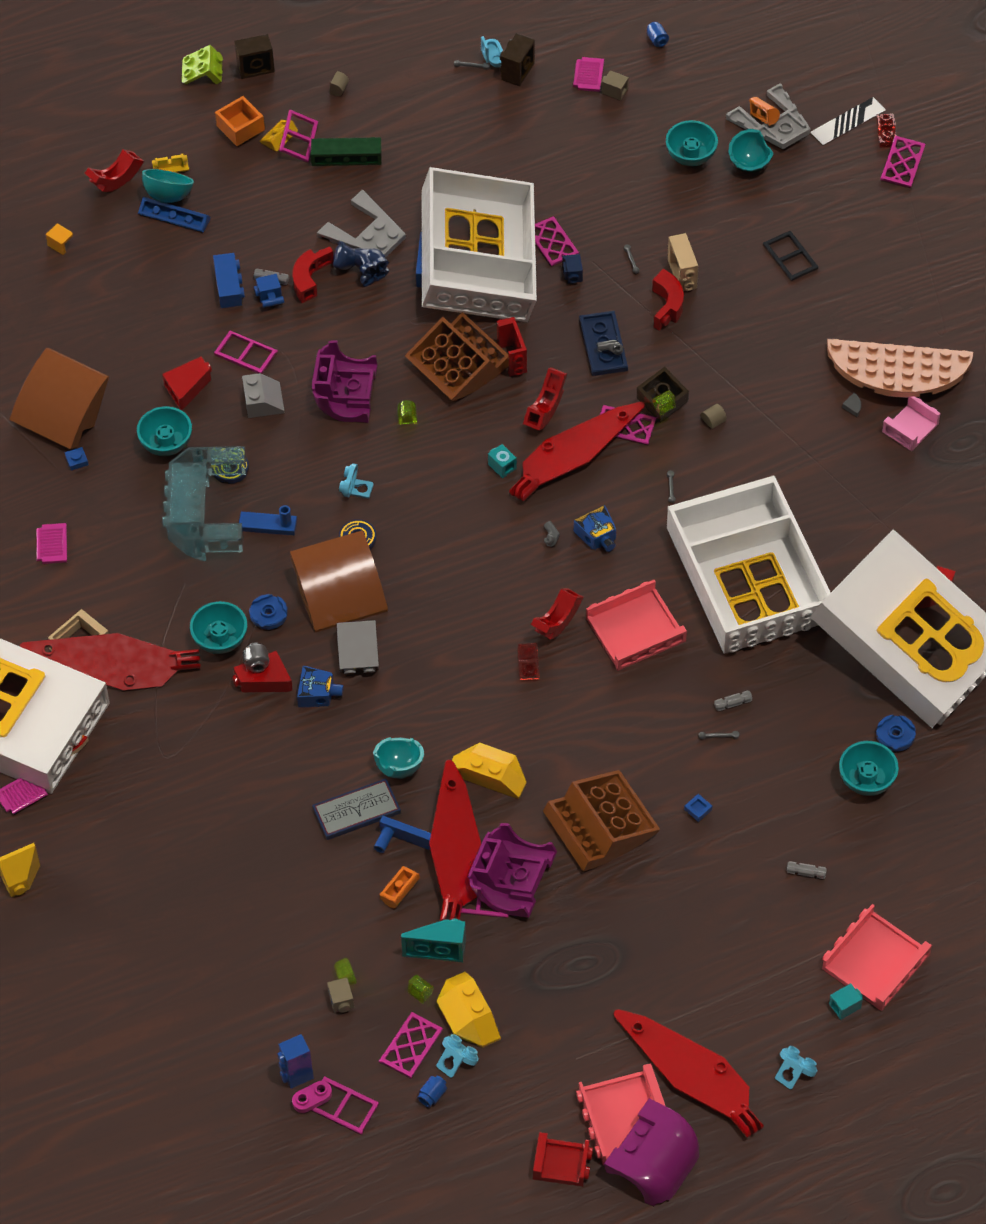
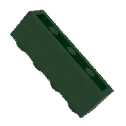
(346, 151)

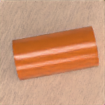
(764, 111)
(399, 887)

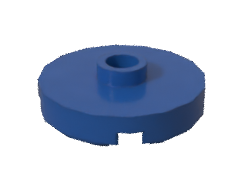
(268, 604)
(900, 726)

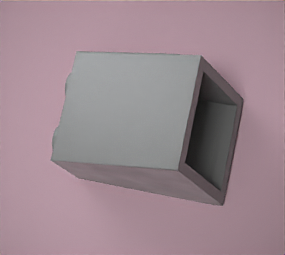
(357, 646)

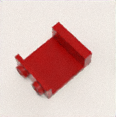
(509, 335)

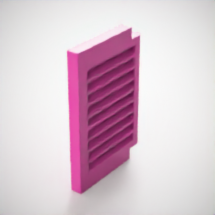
(588, 74)
(52, 543)
(20, 795)

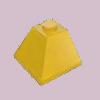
(19, 869)

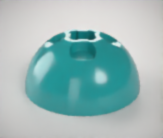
(691, 143)
(166, 185)
(164, 430)
(218, 627)
(868, 768)

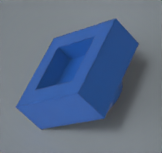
(76, 458)
(698, 807)

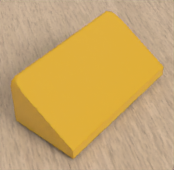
(274, 136)

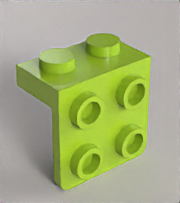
(201, 63)

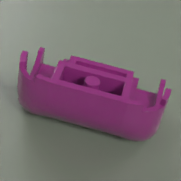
(343, 384)
(509, 871)
(656, 1153)

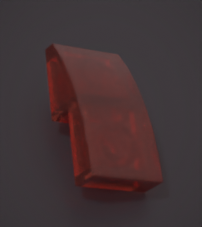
(886, 129)
(528, 661)

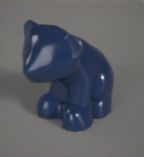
(369, 261)

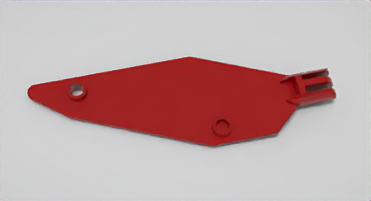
(572, 448)
(117, 659)
(454, 842)
(693, 1069)

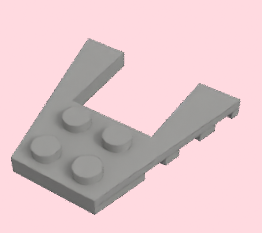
(785, 131)
(380, 234)

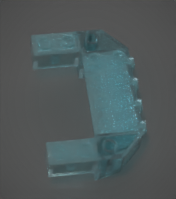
(185, 502)

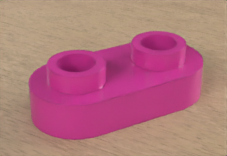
(312, 1097)

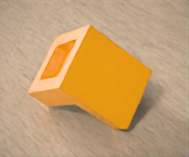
(58, 237)

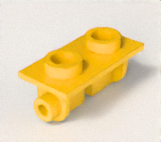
(176, 164)

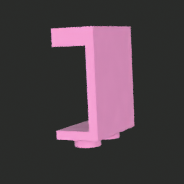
(912, 423)

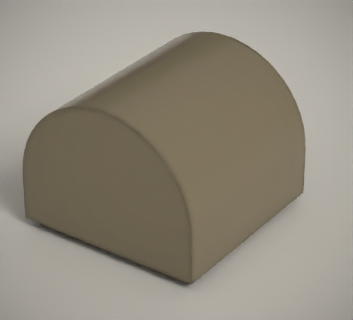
(338, 84)
(713, 416)

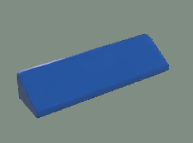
(174, 214)

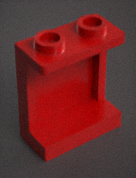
(561, 1161)

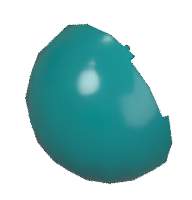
(749, 151)
(398, 756)

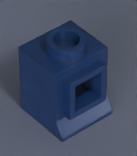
(572, 268)

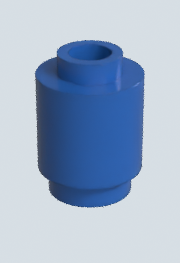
(657, 34)
(432, 1091)

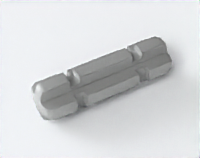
(283, 278)
(733, 700)
(806, 870)

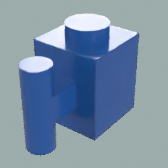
(269, 290)

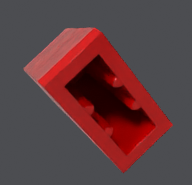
(187, 381)
(272, 679)

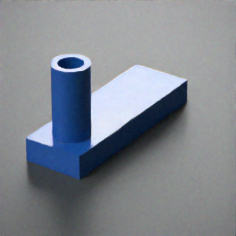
(269, 523)
(391, 827)

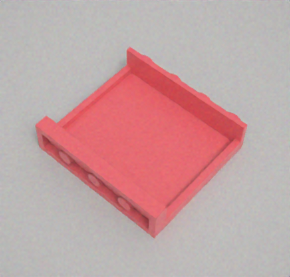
(634, 625)
(875, 958)
(614, 1107)

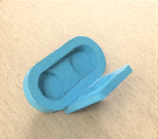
(491, 51)
(348, 486)
(459, 1052)
(799, 1064)

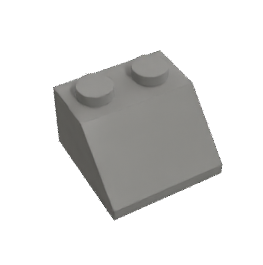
(262, 395)

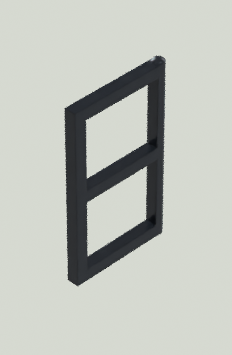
(801, 250)

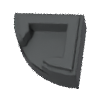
(853, 405)

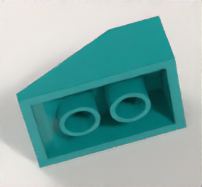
(436, 941)

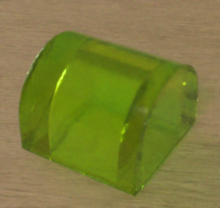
(664, 402)
(407, 412)
(343, 969)
(420, 988)

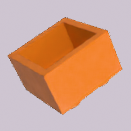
(239, 121)

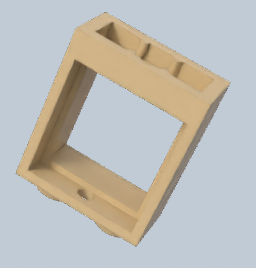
(683, 261)
(79, 620)

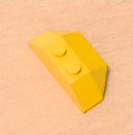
(491, 769)
(467, 1011)

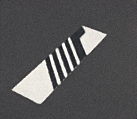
(847, 121)

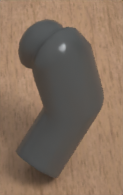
(611, 345)
(553, 534)

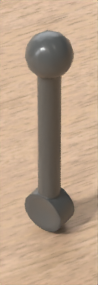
(486, 66)
(627, 248)
(670, 474)
(735, 735)

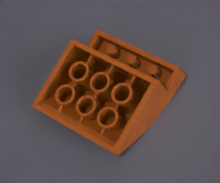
(458, 357)
(60, 398)
(338, 581)
(600, 819)

